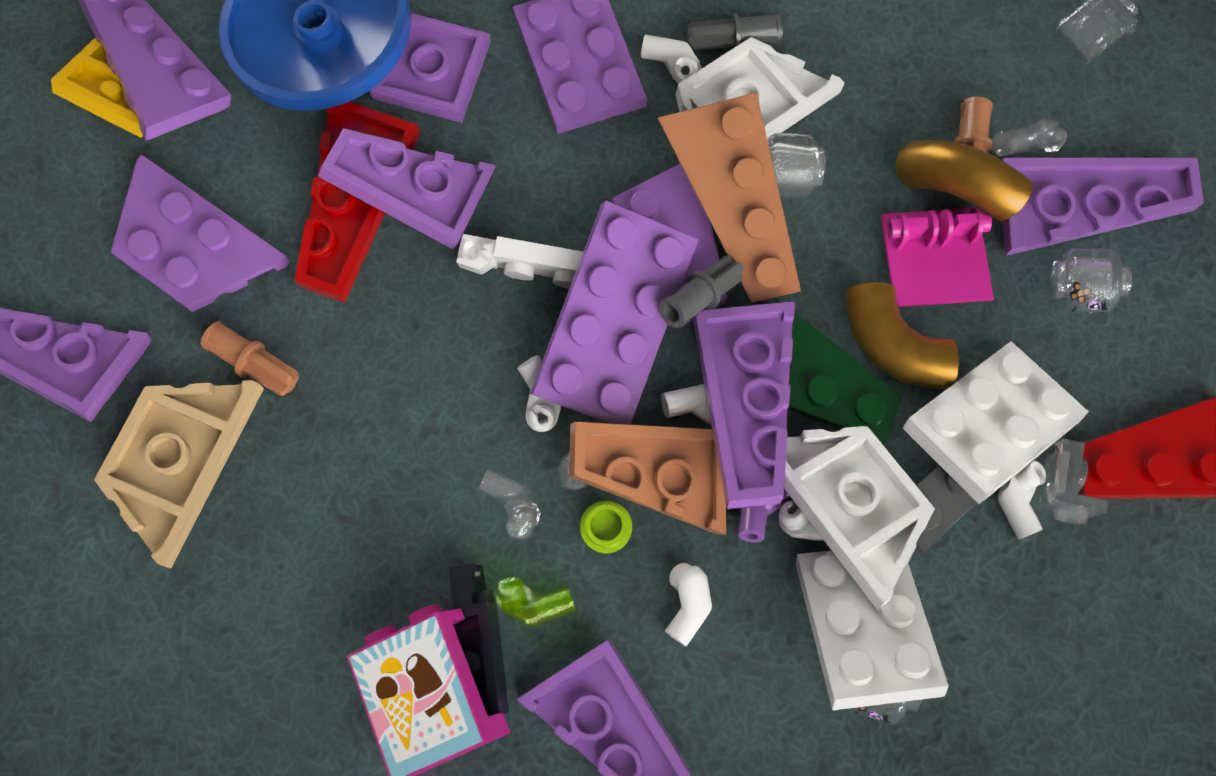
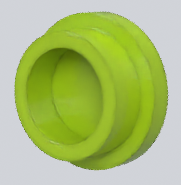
(606, 527)

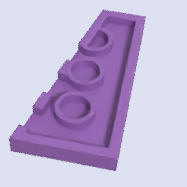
(747, 389)

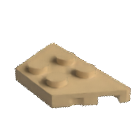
(172, 458)

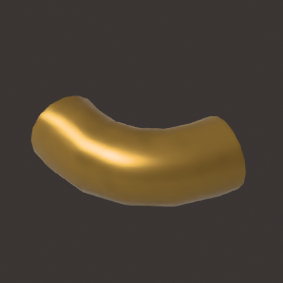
(966, 174)
(894, 344)

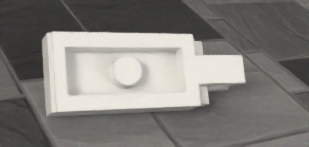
(518, 258)

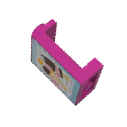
(422, 693)

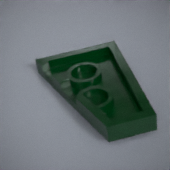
(835, 387)

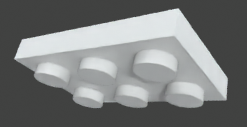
(994, 421)
(868, 652)

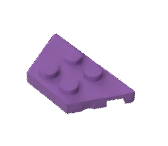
(186, 241)

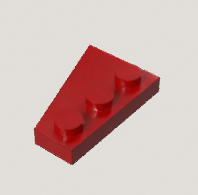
(1156, 458)

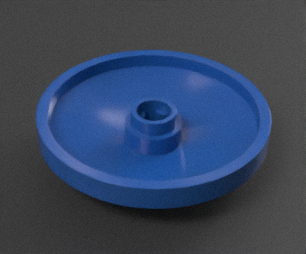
(313, 50)

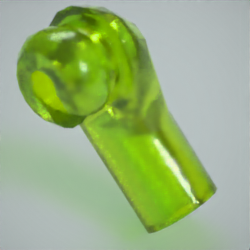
(528, 605)

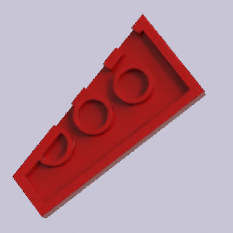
(340, 223)

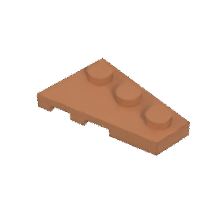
(654, 467)

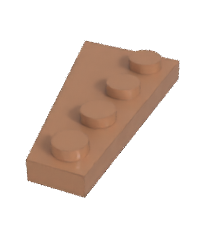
(735, 180)

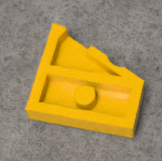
(94, 87)

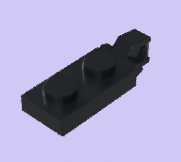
(479, 634)

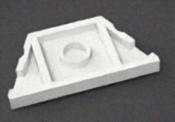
(781, 83)
(858, 504)

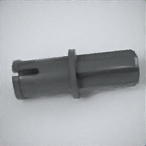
(734, 31)
(701, 291)

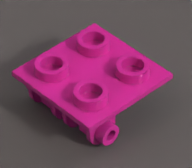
(938, 256)

